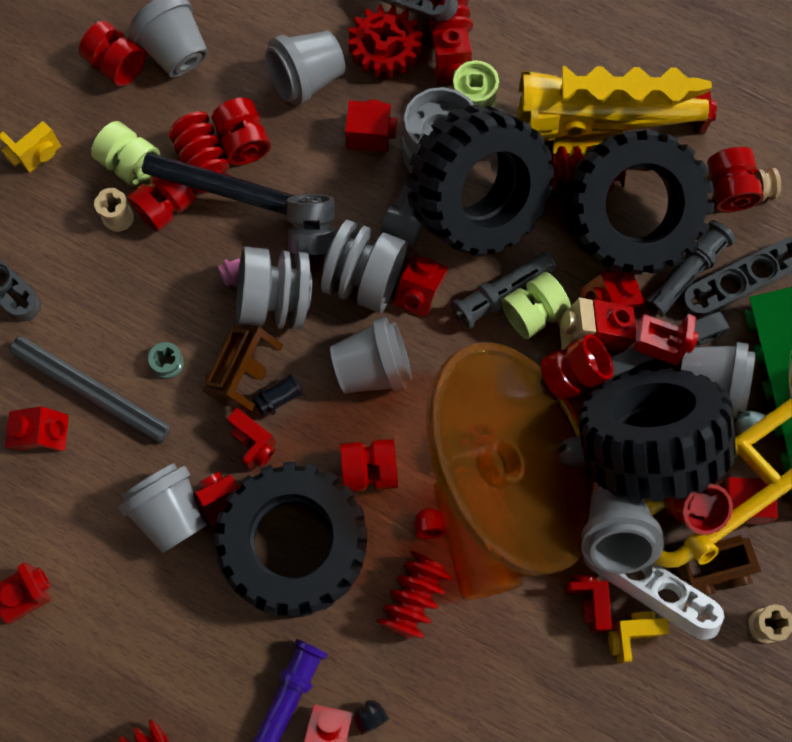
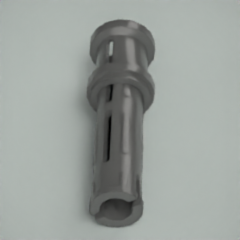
(693, 264)
(487, 296)

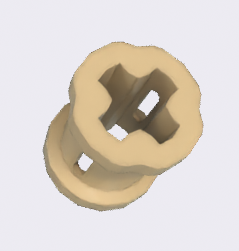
(114, 220)
(774, 613)

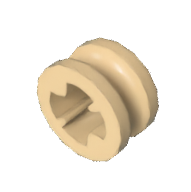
(770, 183)

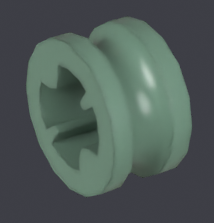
(167, 371)

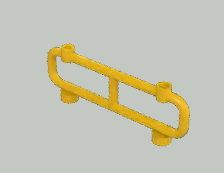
(703, 546)

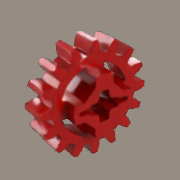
(385, 41)

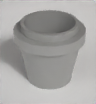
(169, 35)
(303, 64)
(372, 359)
(727, 366)
(164, 507)
(620, 534)

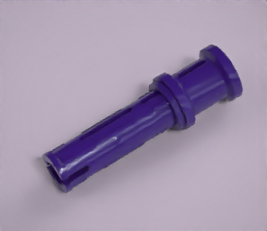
(295, 681)

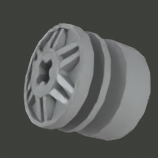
(424, 112)
(370, 268)
(273, 288)

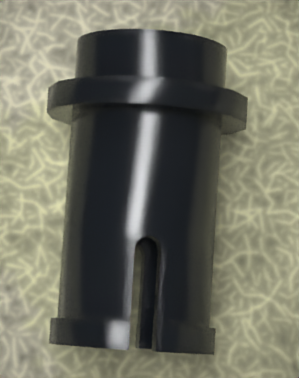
(277, 395)

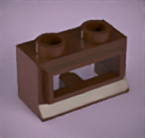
(234, 361)
(735, 576)

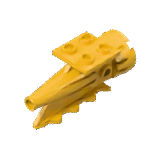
(601, 105)

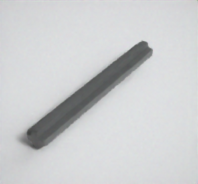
(90, 389)

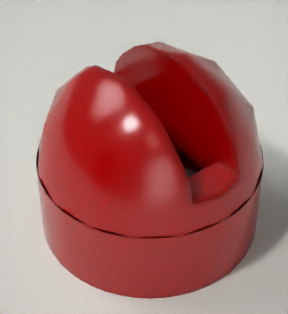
(428, 524)

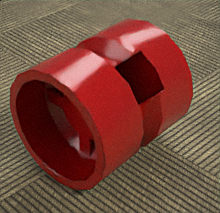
(112, 53)
(241, 131)
(735, 179)
(173, 196)
(577, 367)
(379, 454)
(703, 511)

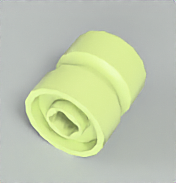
(478, 82)
(123, 152)
(531, 307)

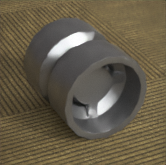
(310, 236)

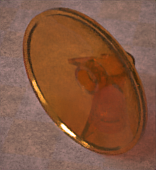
(498, 470)

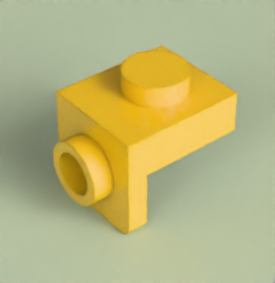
(32, 149)
(641, 626)

